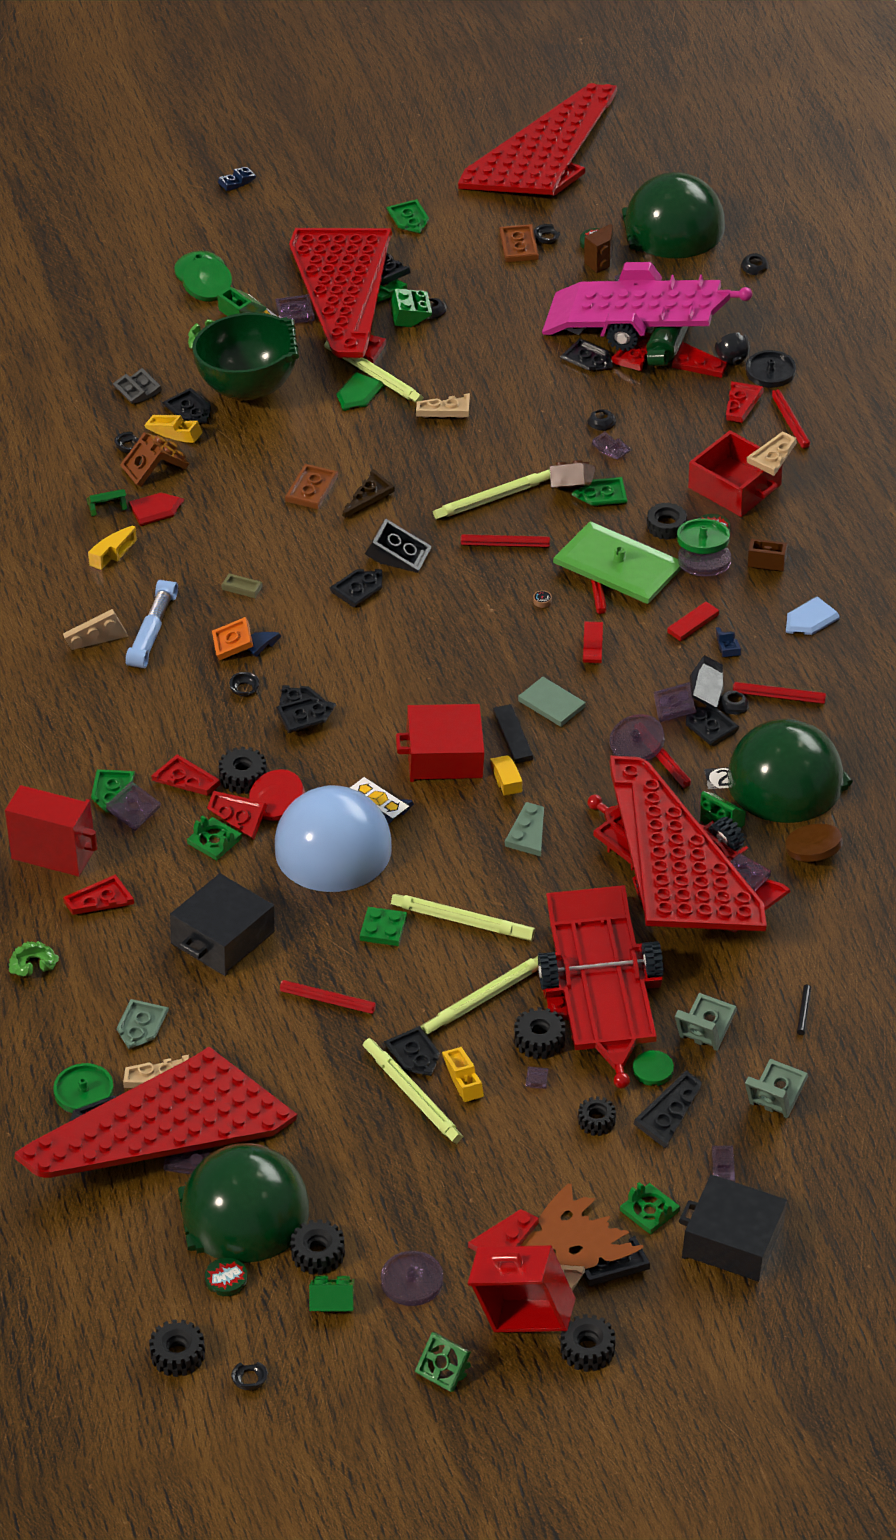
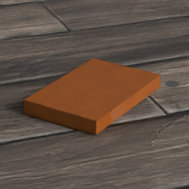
(518, 243)
(311, 486)

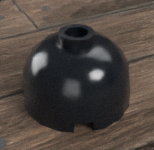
(733, 348)

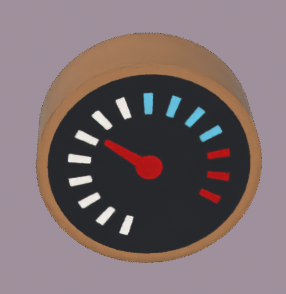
(542, 599)

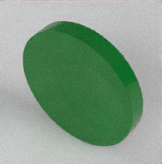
(206, 278)
(703, 536)
(82, 1086)

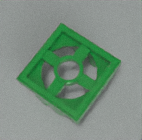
(107, 496)
(225, 843)
(661, 1216)
(428, 1356)

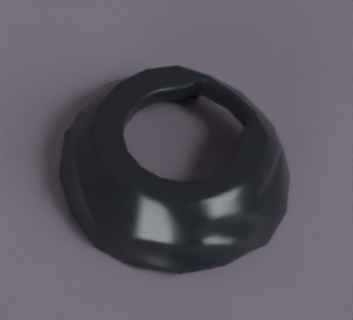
(546, 229)
(751, 268)
(438, 310)
(602, 424)
(124, 438)
(243, 678)
(733, 707)
(238, 1372)

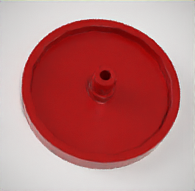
(278, 791)

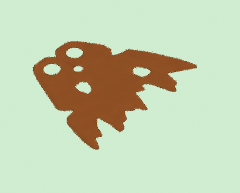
(578, 1231)

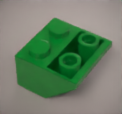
(235, 301)
(410, 307)
(715, 807)
(331, 1294)

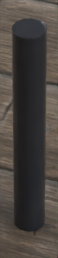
(804, 1009)

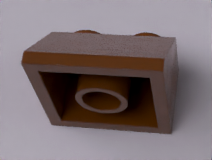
(599, 248)

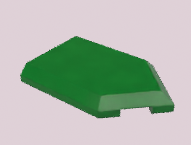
(409, 216)
(358, 391)
(603, 492)
(109, 784)

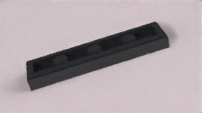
(513, 733)

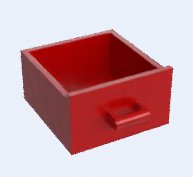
(727, 478)
(443, 741)
(50, 830)
(522, 1288)

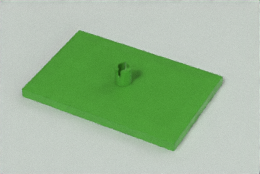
(618, 562)

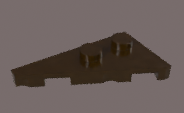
(372, 490)

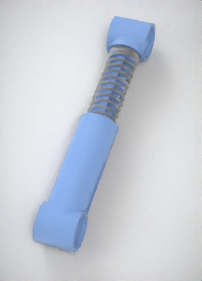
(139, 653)

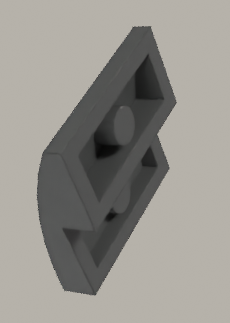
(138, 386)

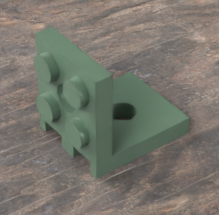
(701, 1030)
(772, 1097)

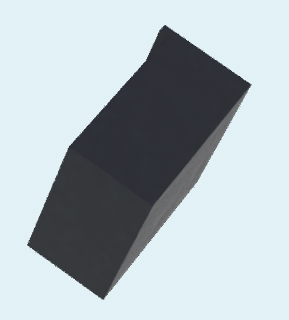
(221, 923)
(733, 1227)

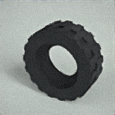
(665, 510)

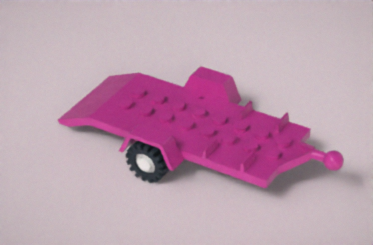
(637, 303)

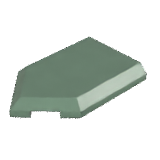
(140, 1022)

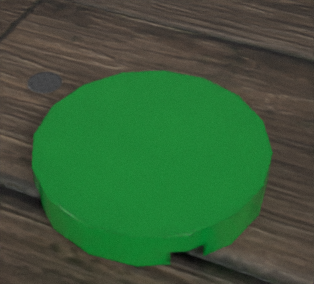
(653, 1067)

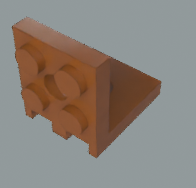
(151, 451)

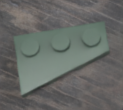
(527, 830)

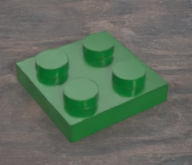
(383, 926)

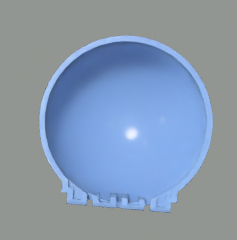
(332, 839)

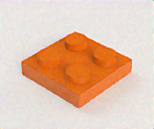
(232, 638)

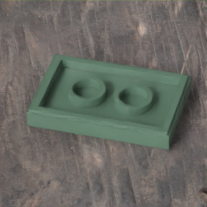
(551, 701)

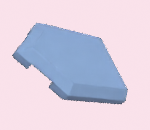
(811, 617)

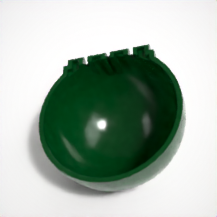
(674, 216)
(246, 354)
(786, 772)
(243, 1203)

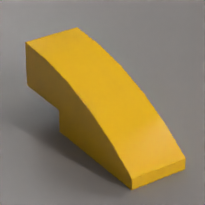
(174, 427)
(112, 547)
(506, 775)
(463, 1074)

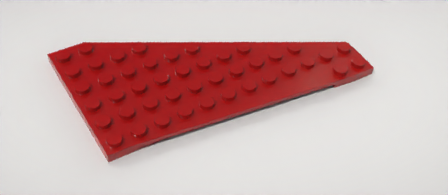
(543, 150)
(343, 281)
(675, 862)
(176, 1112)

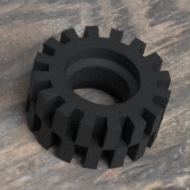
(596, 1107)

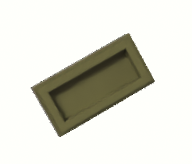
(241, 585)

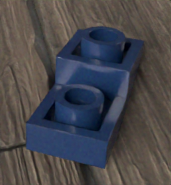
(239, 178)

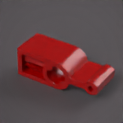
(593, 642)

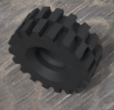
(241, 779)
(539, 1044)
(313, 1235)
(588, 1330)
(177, 1335)

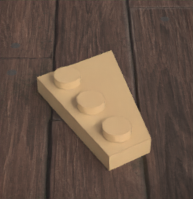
(447, 408)
(773, 453)
(95, 631)
(141, 1073)

